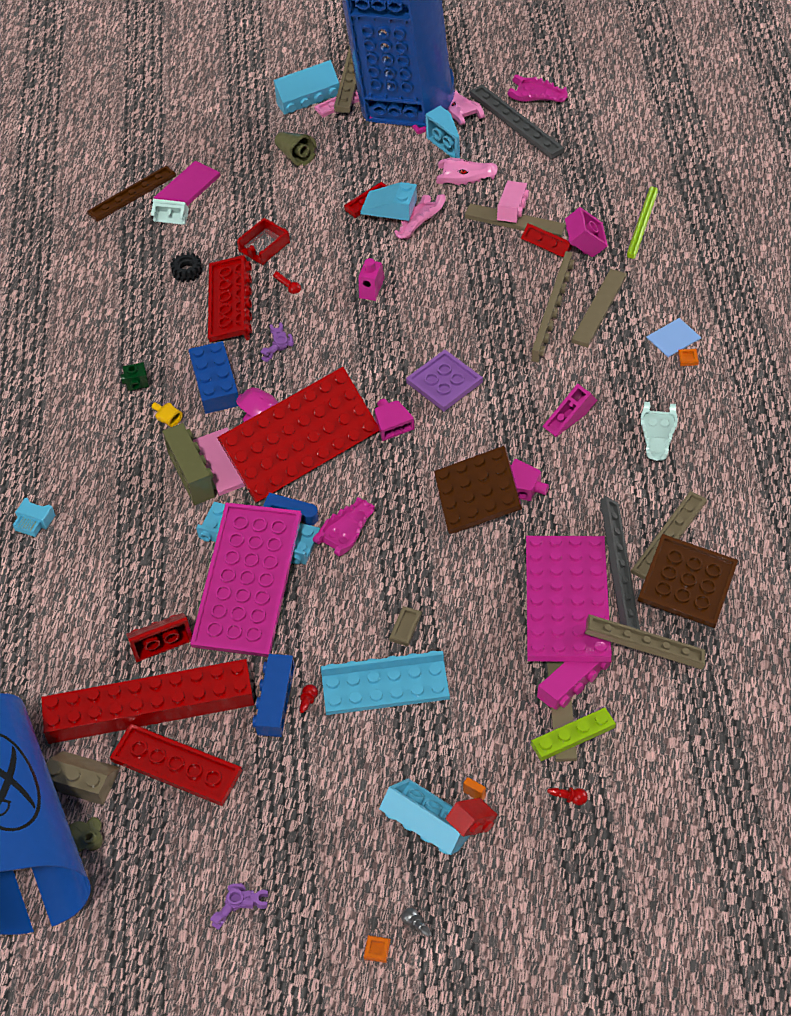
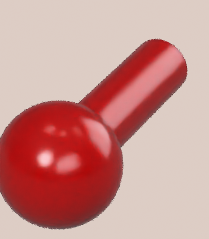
(293, 287)

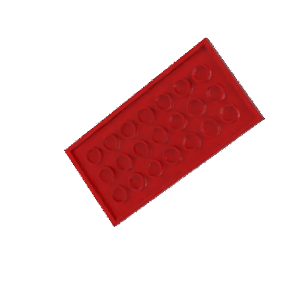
(298, 434)

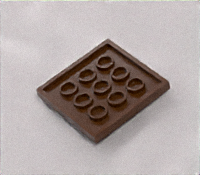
(477, 490)
(688, 580)

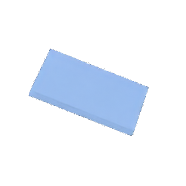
(673, 337)

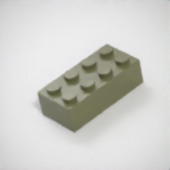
(189, 463)

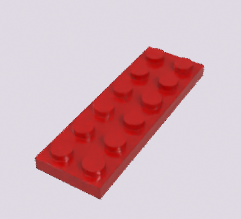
(176, 764)

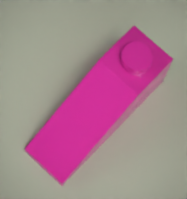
(570, 410)

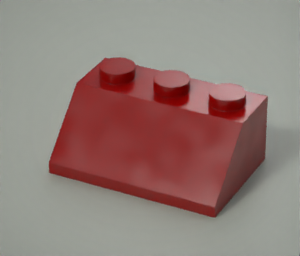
(159, 637)

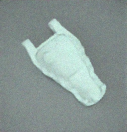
(658, 430)

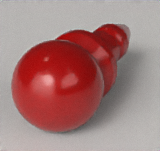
(308, 696)
(577, 796)

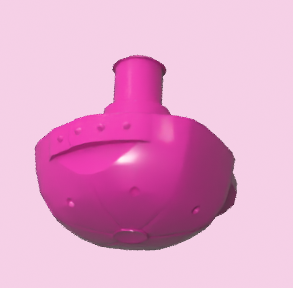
(254, 402)

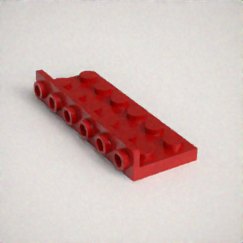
(229, 299)

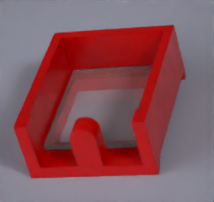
(263, 241)

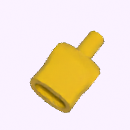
(167, 414)

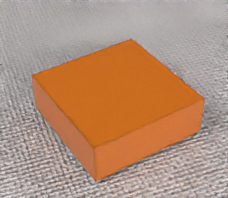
(688, 357)
(474, 789)
(377, 949)

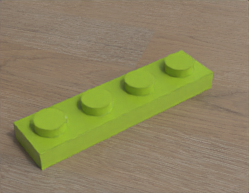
(573, 734)

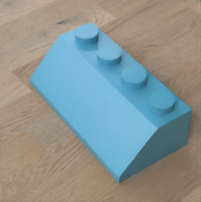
(306, 87)
(423, 814)

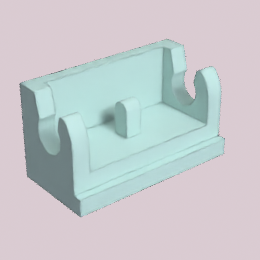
(169, 211)

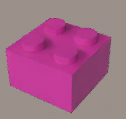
(586, 232)

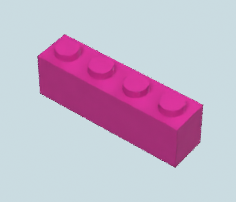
(568, 681)

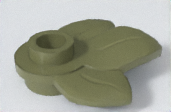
(87, 834)

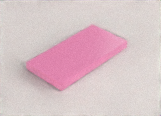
(225, 475)

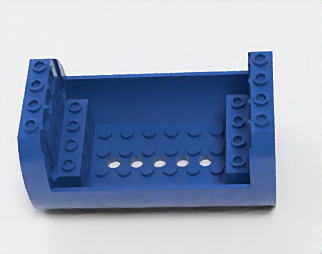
(418, 68)

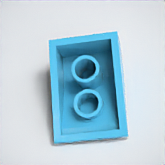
(442, 131)
(391, 201)

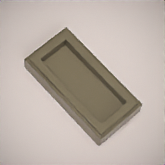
(405, 626)

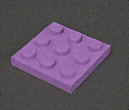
(444, 380)

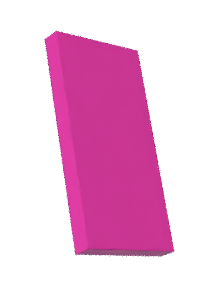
(189, 183)

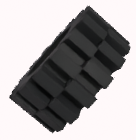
(186, 260)

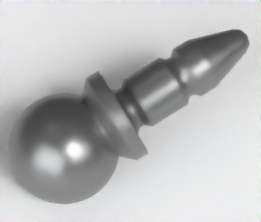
(415, 921)

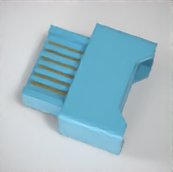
(33, 517)

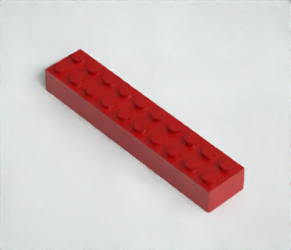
(147, 701)

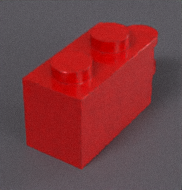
(471, 817)

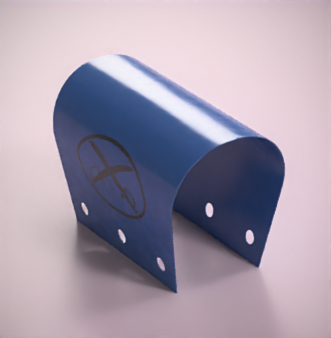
(33, 828)

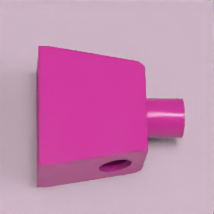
(372, 273)
(392, 419)
(528, 480)

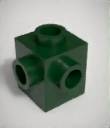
(134, 376)

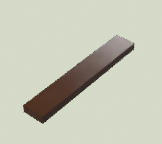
(131, 193)

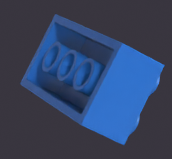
(214, 377)

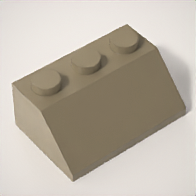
(82, 776)

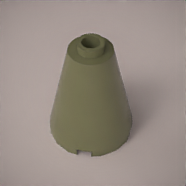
(296, 147)

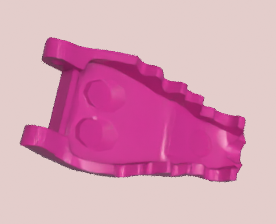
(536, 89)
(345, 527)

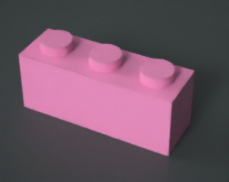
(512, 201)

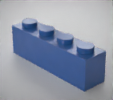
(274, 695)

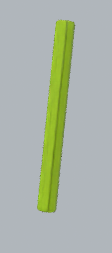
(642, 222)

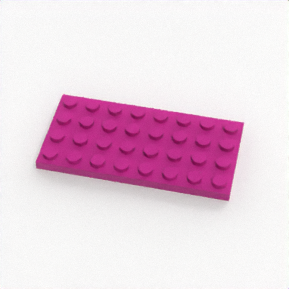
(246, 579)
(563, 587)

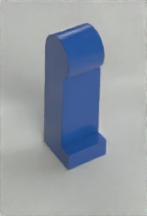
(308, 510)

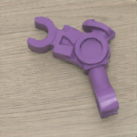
(279, 343)
(237, 899)

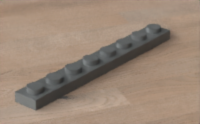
(517, 121)
(619, 563)

